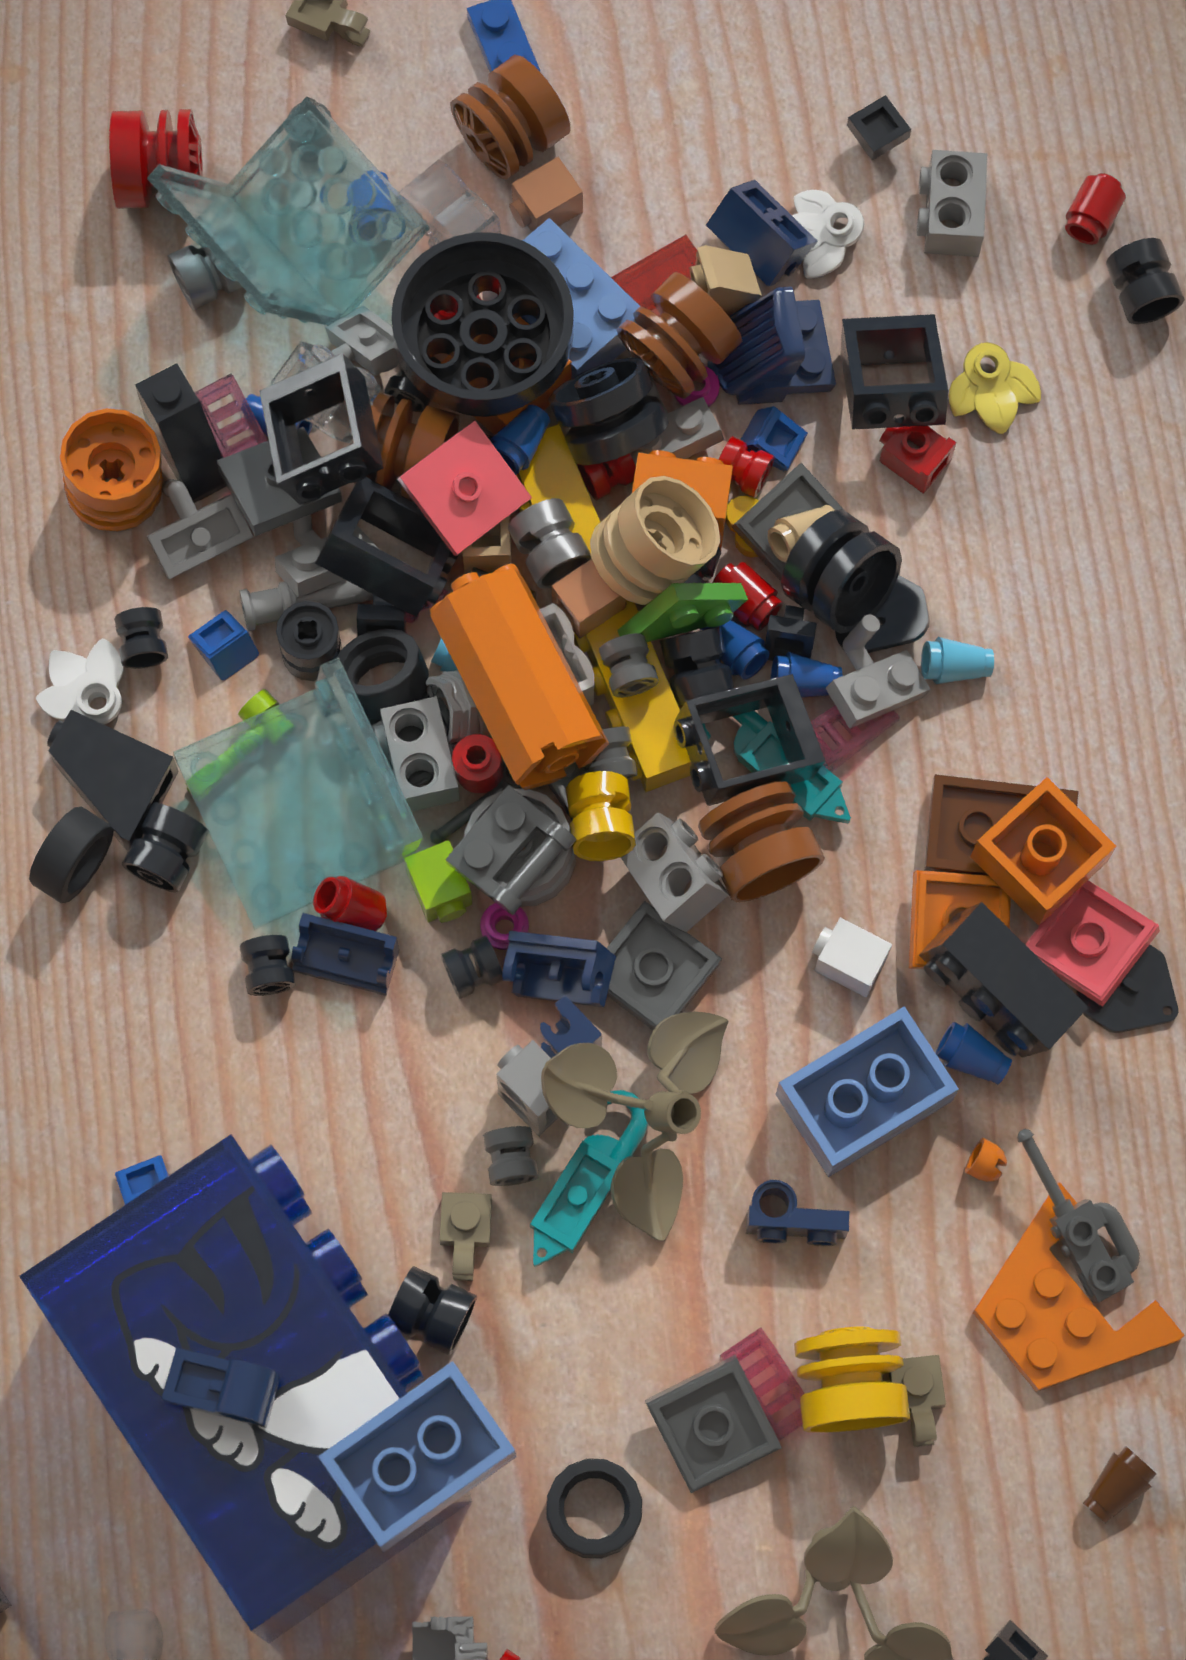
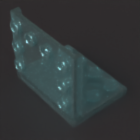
(301, 223)
(299, 798)

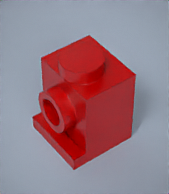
(916, 466)

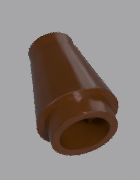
(1119, 1484)

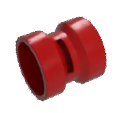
(749, 468)
(603, 476)

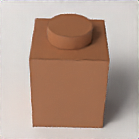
(546, 194)
(586, 599)

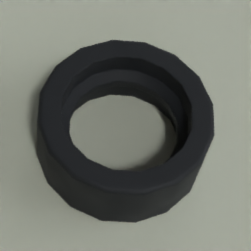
(379, 648)
(71, 854)
(624, 1484)

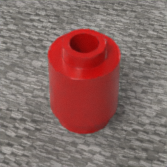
(1094, 208)
(760, 594)
(482, 776)
(350, 903)

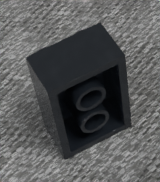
(1001, 982)

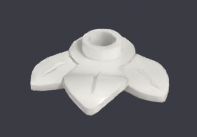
(817, 215)
(82, 680)

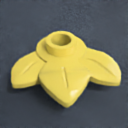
(993, 394)

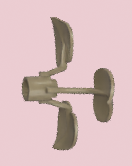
(579, 1085)
(836, 1557)

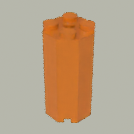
(517, 676)

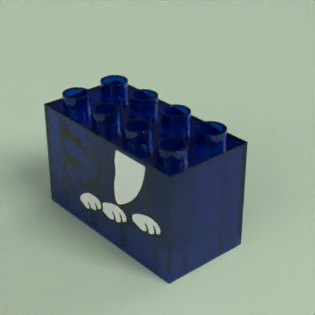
(225, 1274)

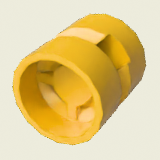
(600, 816)

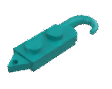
(760, 749)
(583, 1188)

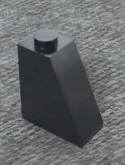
(182, 431)
(111, 772)

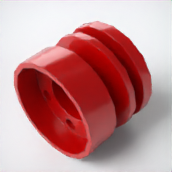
(139, 151)

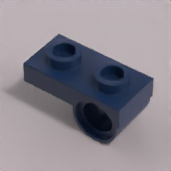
(818, 1225)
(221, 1387)

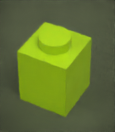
(437, 885)

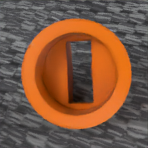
(984, 1159)

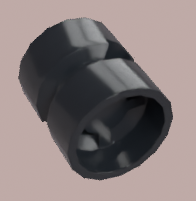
(1144, 277)
(308, 638)
(697, 664)
(163, 850)
(432, 1310)

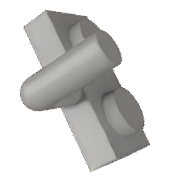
(365, 339)
(688, 432)
(197, 533)
(299, 567)
(874, 686)

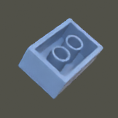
(597, 299)
(866, 1091)
(418, 1456)

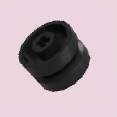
(608, 411)
(841, 570)

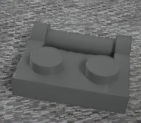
(497, 842)

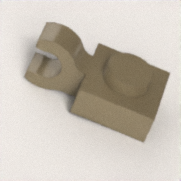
(324, 16)
(465, 1225)
(924, 1392)

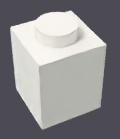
(850, 956)

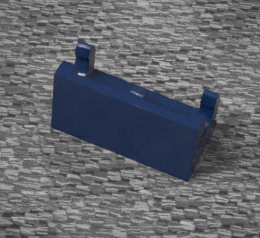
(760, 226)
(345, 954)
(558, 966)
(572, 1029)

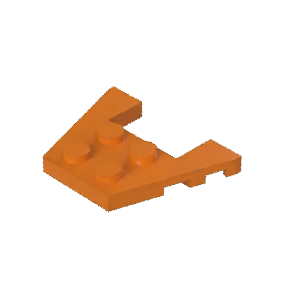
(1049, 1321)

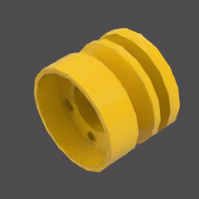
(851, 1380)

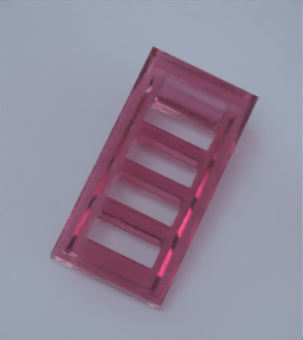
(217, 391)
(849, 748)
(772, 1358)

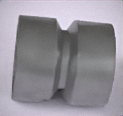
(199, 276)
(548, 538)

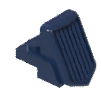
(780, 351)

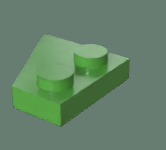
(685, 609)

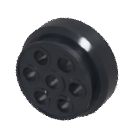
(450, 279)

